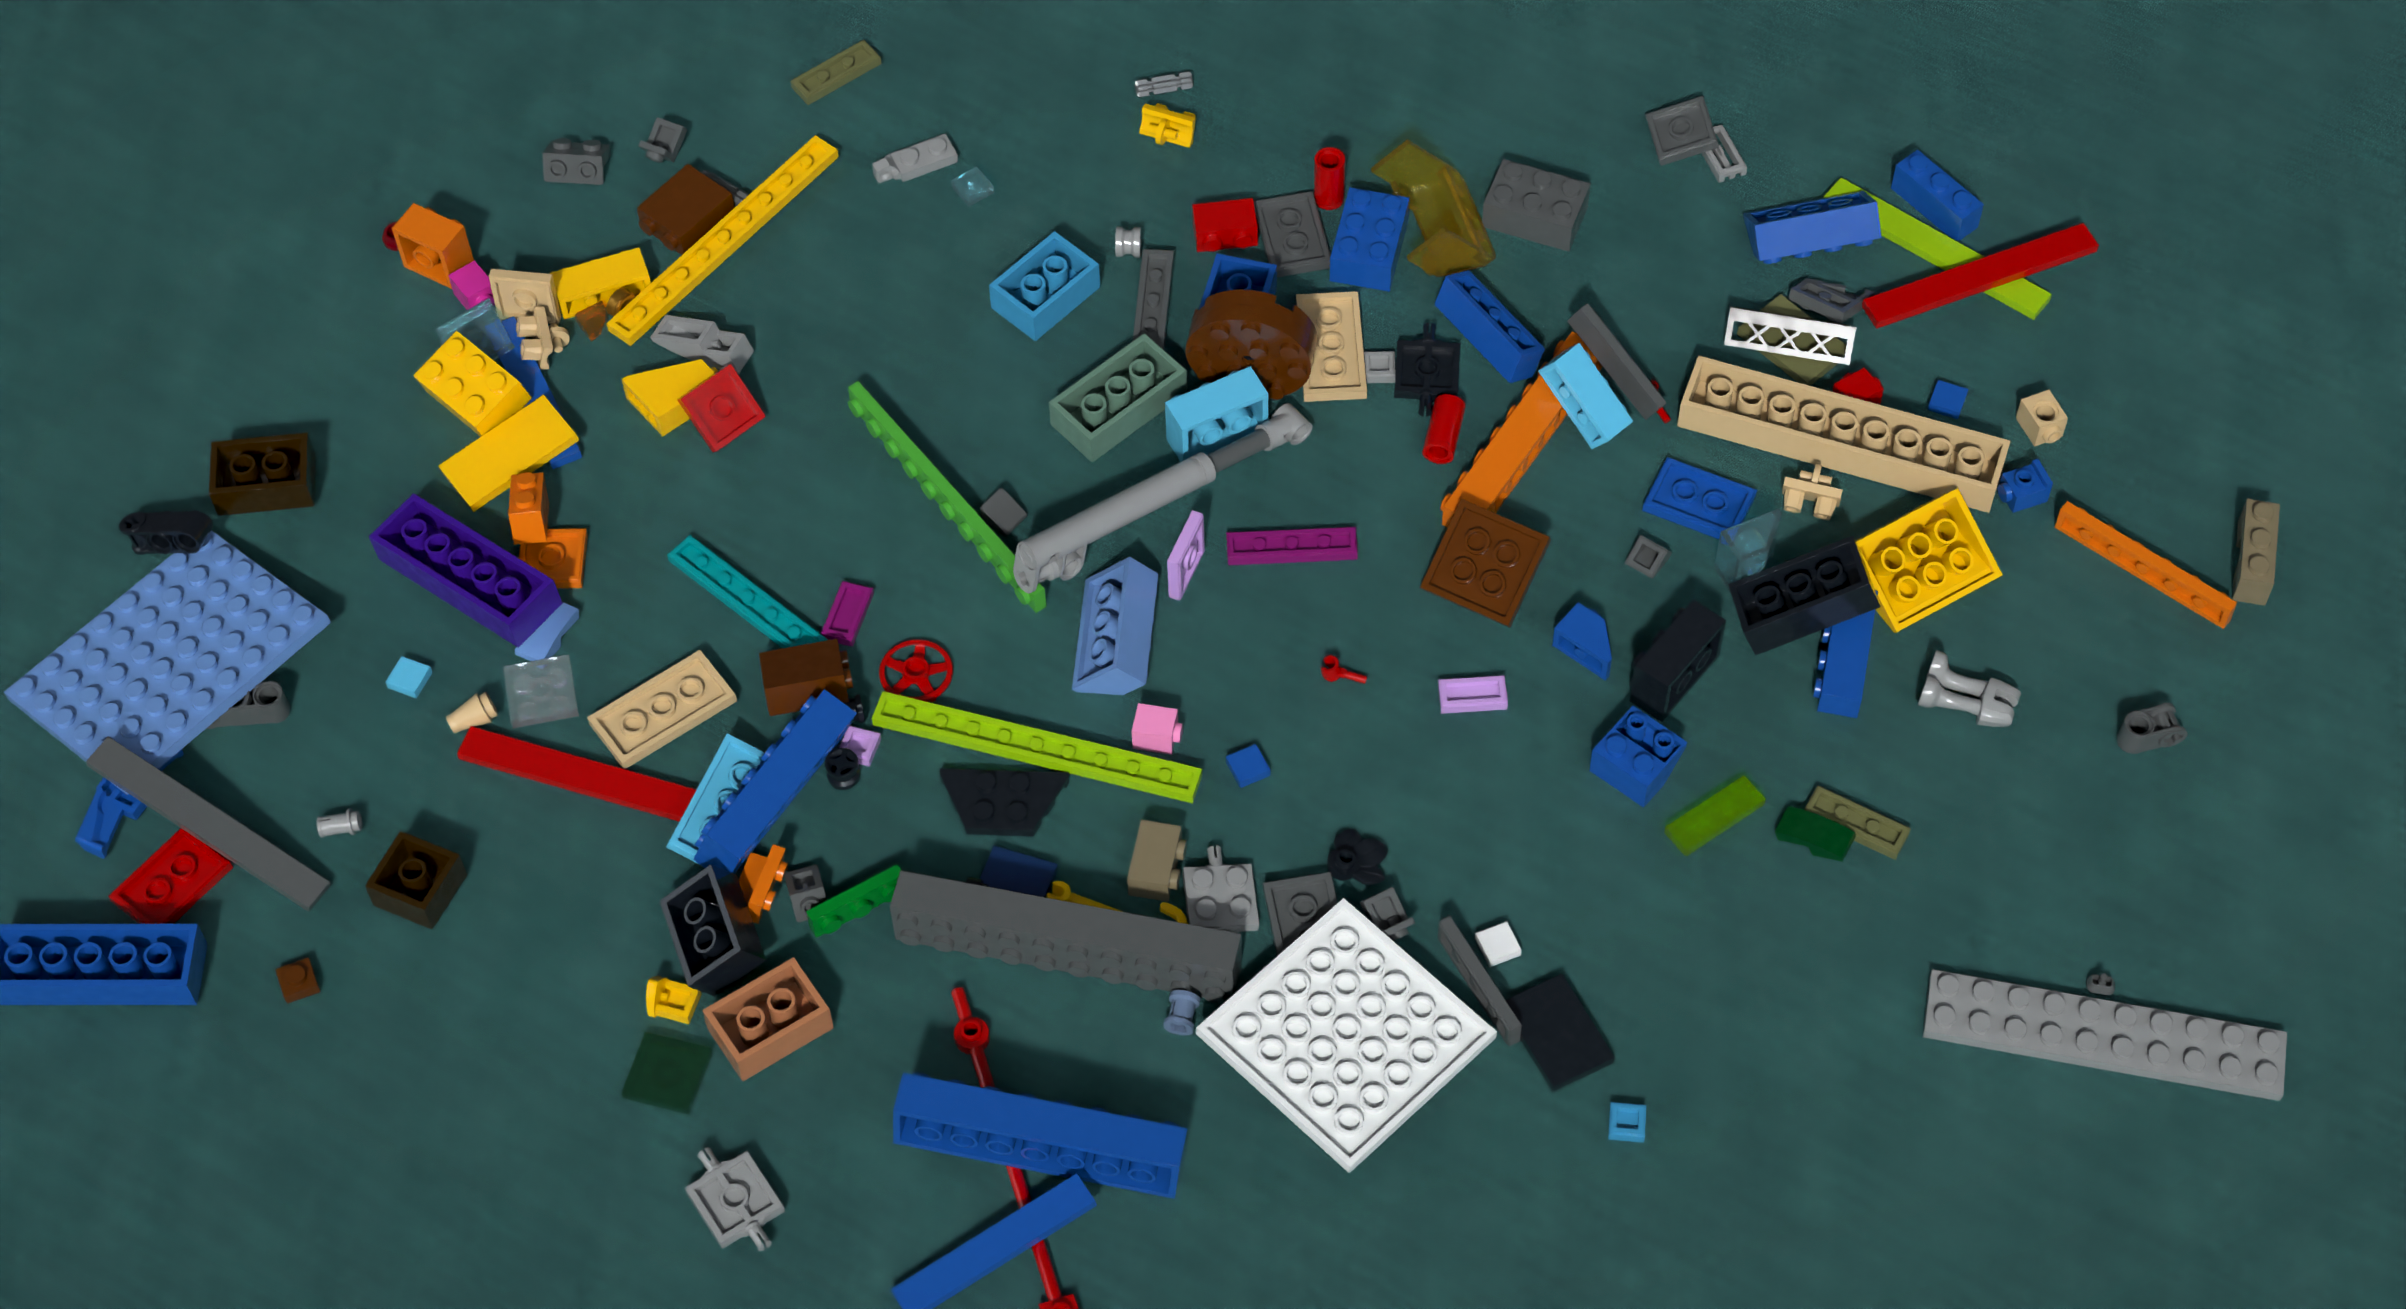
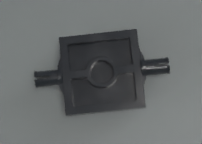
(1426, 369)

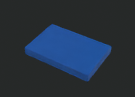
(1698, 498)

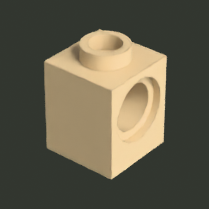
(2042, 418)

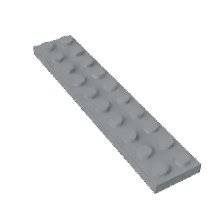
(2106, 1035)

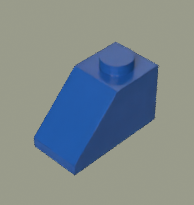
(1585, 639)

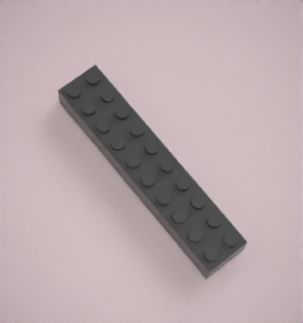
(1066, 936)

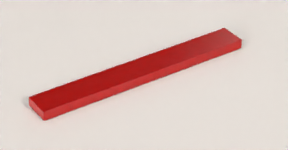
(1979, 275)
(575, 773)

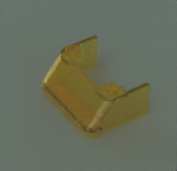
(1442, 209)

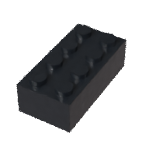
(1804, 595)

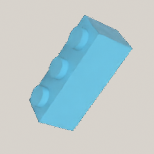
(1585, 396)

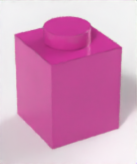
(471, 285)

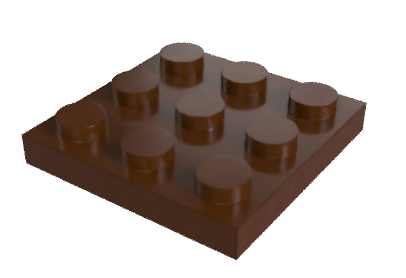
(1485, 563)

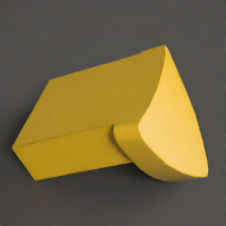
(671, 999)

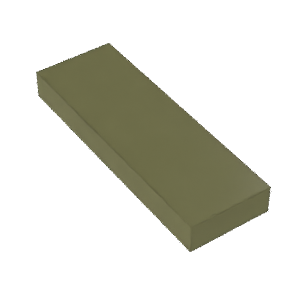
(835, 72)
(1869, 826)

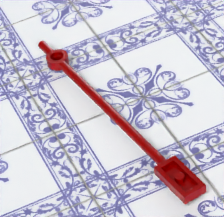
(975, 1047)

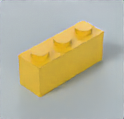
(598, 279)

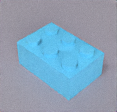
(1215, 414)

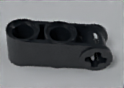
(166, 531)

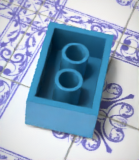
(1044, 286)

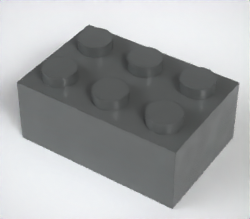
(1536, 205)

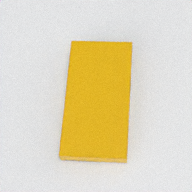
(509, 449)

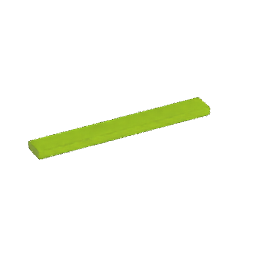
(1946, 252)

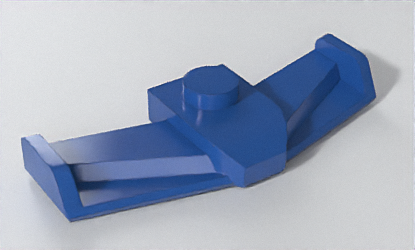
(106, 813)

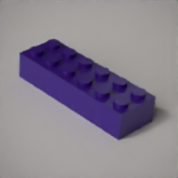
(466, 570)

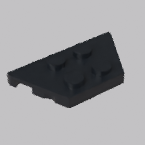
(1002, 799)

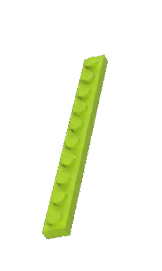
(1037, 747)

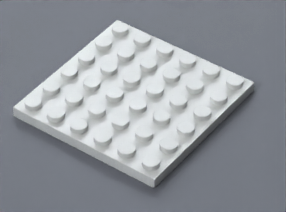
(1346, 1034)

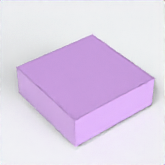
(862, 743)

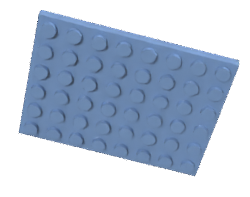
(169, 655)

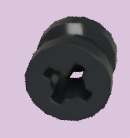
(836, 762)

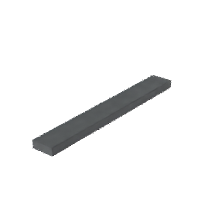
(208, 824)

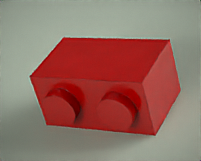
(1225, 225)

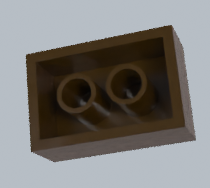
(262, 474)

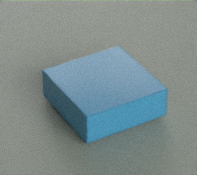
(1627, 1122)

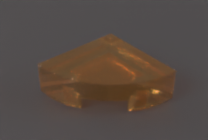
(592, 320)

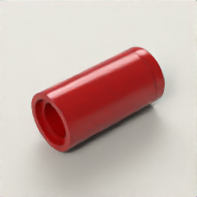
(1329, 178)
(1444, 429)

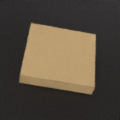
(520, 292)

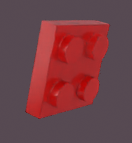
(721, 408)

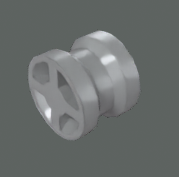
(1128, 242)

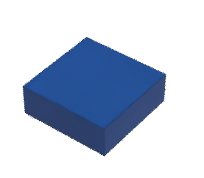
(1948, 399)
(1248, 766)

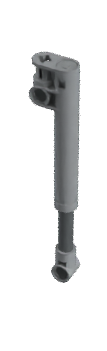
(1062, 547)

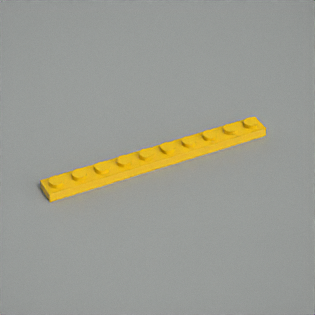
(722, 240)

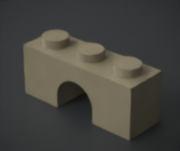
(2257, 559)

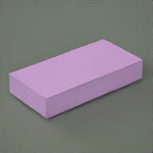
(1472, 694)

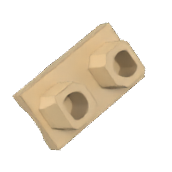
(544, 337)
(1798, 490)

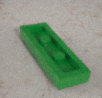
(853, 902)

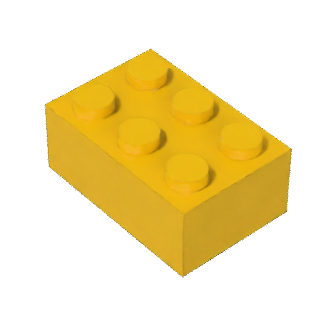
(471, 385)

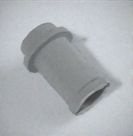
(339, 823)

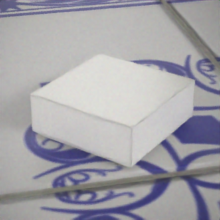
(1498, 944)

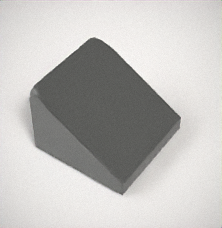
(1002, 512)
(1647, 557)

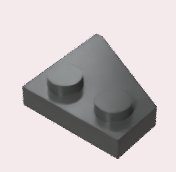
(1828, 299)

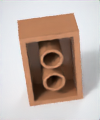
(768, 1019)

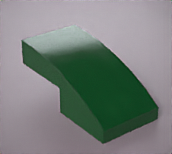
(1820, 834)

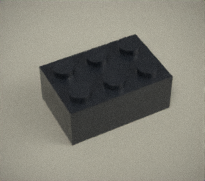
(1676, 659)
(712, 930)

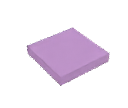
(1186, 555)

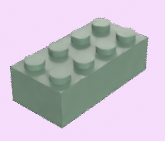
(1117, 397)

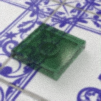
(667, 1073)

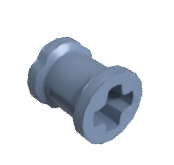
(1181, 1012)

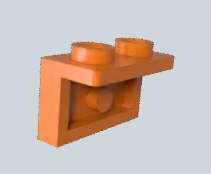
(759, 879)

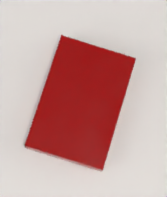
(170, 880)

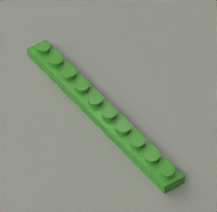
(938, 487)

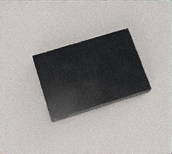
(1559, 1033)

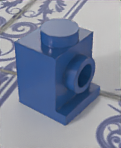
(2025, 486)

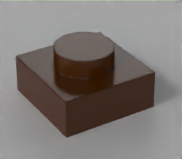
(297, 980)

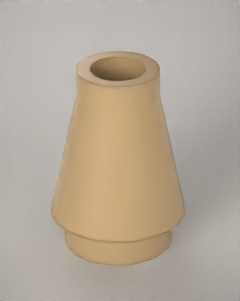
(474, 712)

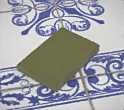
(1800, 369)

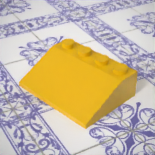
(1927, 560)

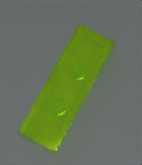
(1714, 815)

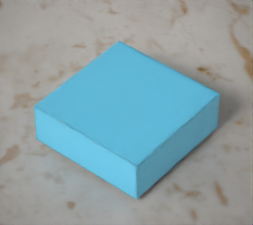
(408, 677)

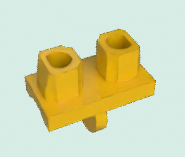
(1167, 125)

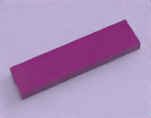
(1291, 546)

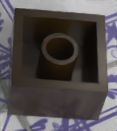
(416, 880)

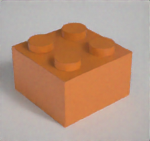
(431, 244)

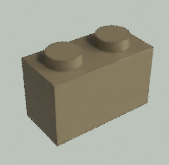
(1155, 860)

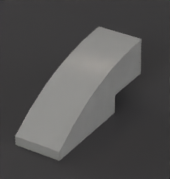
(703, 340)

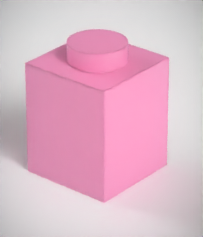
(1156, 729)

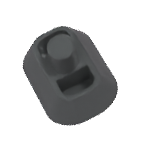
(2101, 984)

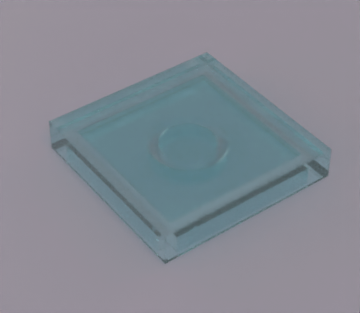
(482, 328)

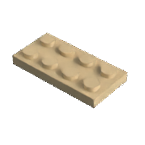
(1339, 352)
(662, 709)

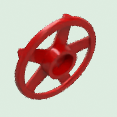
(916, 670)

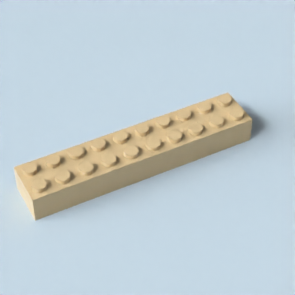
(1842, 433)

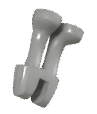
(1995, 696)

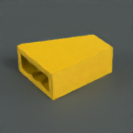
(657, 391)

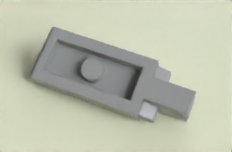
(916, 160)

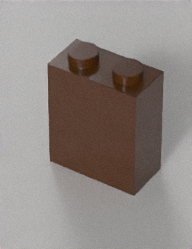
(684, 209)
(802, 671)

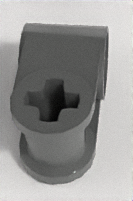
(2154, 728)

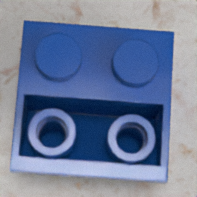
(1637, 756)

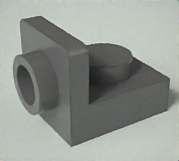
(805, 890)

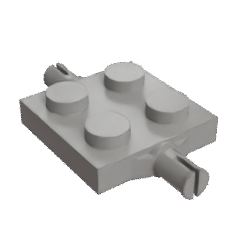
(1221, 895)
(734, 1199)

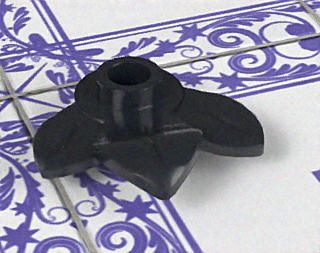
(1357, 858)

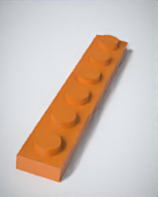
(2145, 565)

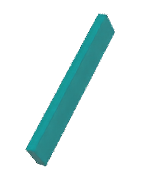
(742, 595)

